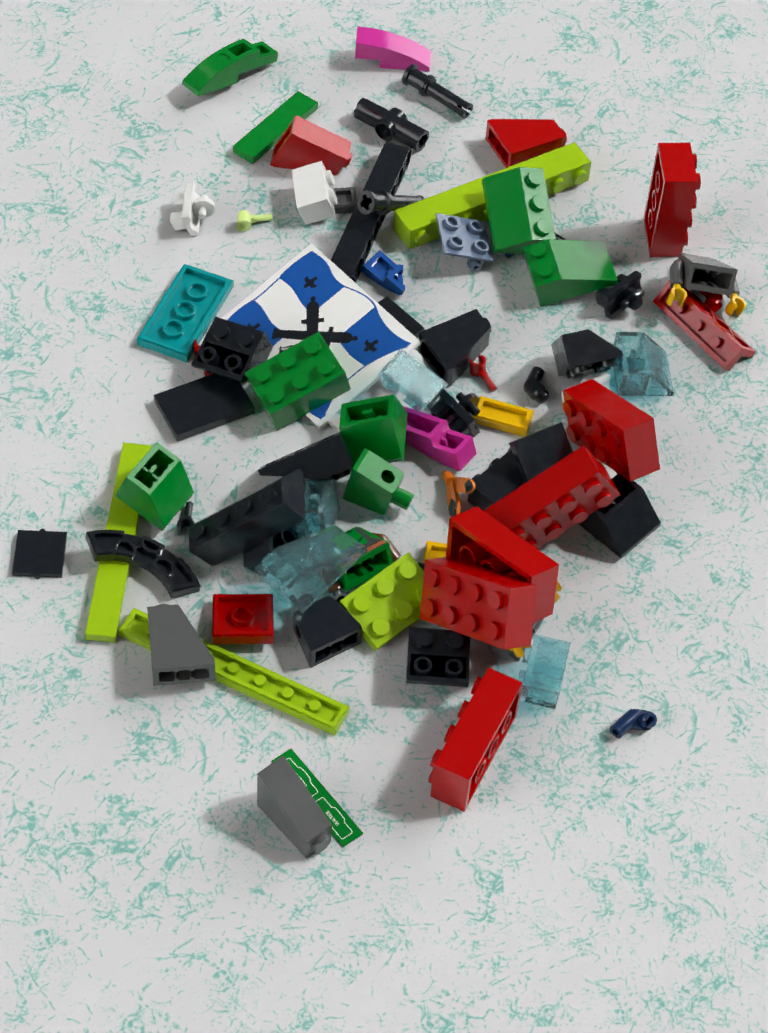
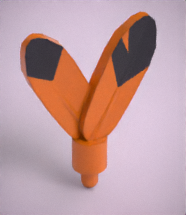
(453, 487)

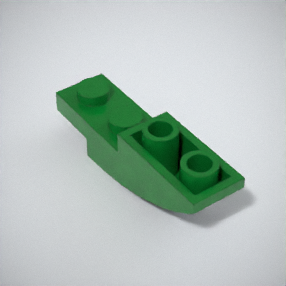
(225, 65)

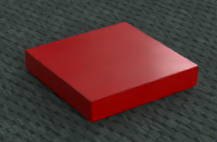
(242, 619)

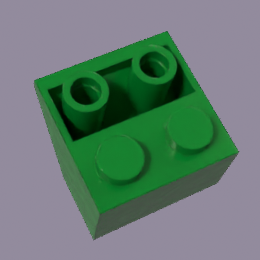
(375, 425)
(157, 487)

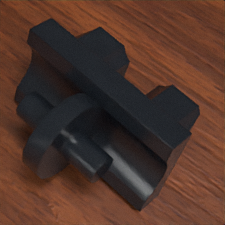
(623, 295)
(460, 411)

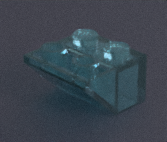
(642, 368)
(413, 380)

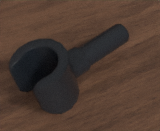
(187, 520)

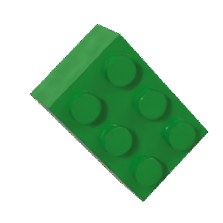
(298, 380)

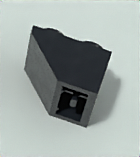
(232, 350)
(583, 351)
(625, 520)
(437, 657)

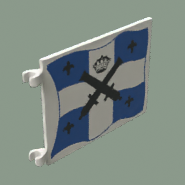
(318, 296)

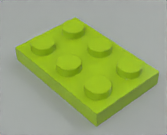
(387, 601)

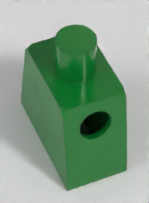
(376, 484)

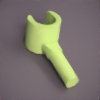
(245, 219)

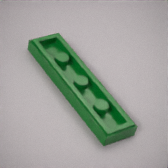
(269, 131)

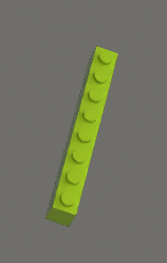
(418, 224)

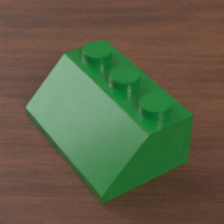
(518, 209)

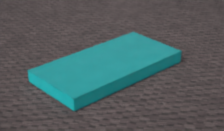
(185, 312)

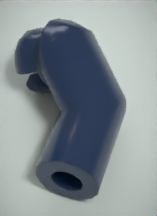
(633, 720)

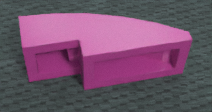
(391, 49)
(435, 439)

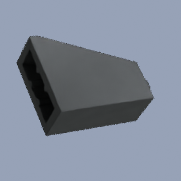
(176, 648)
(292, 808)

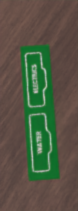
(342, 825)

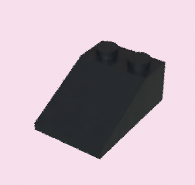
(318, 460)

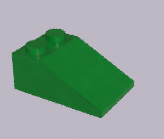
(568, 268)

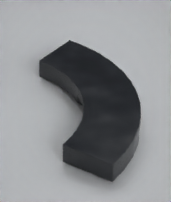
(147, 554)

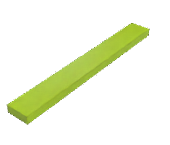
(113, 575)
(256, 681)

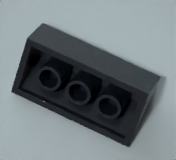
(249, 520)

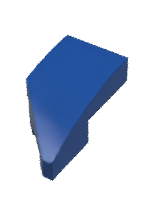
(385, 273)

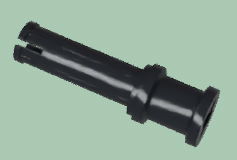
(427, 86)
(383, 202)

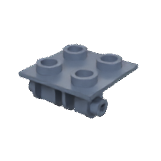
(465, 239)

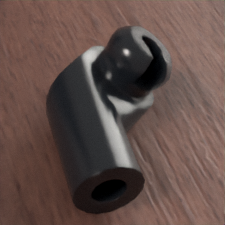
(534, 387)

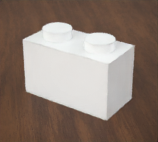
(314, 193)

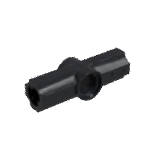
(391, 124)

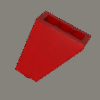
(523, 138)
(309, 143)

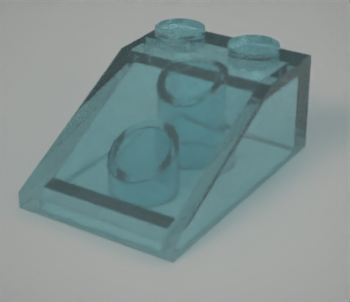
(310, 565)

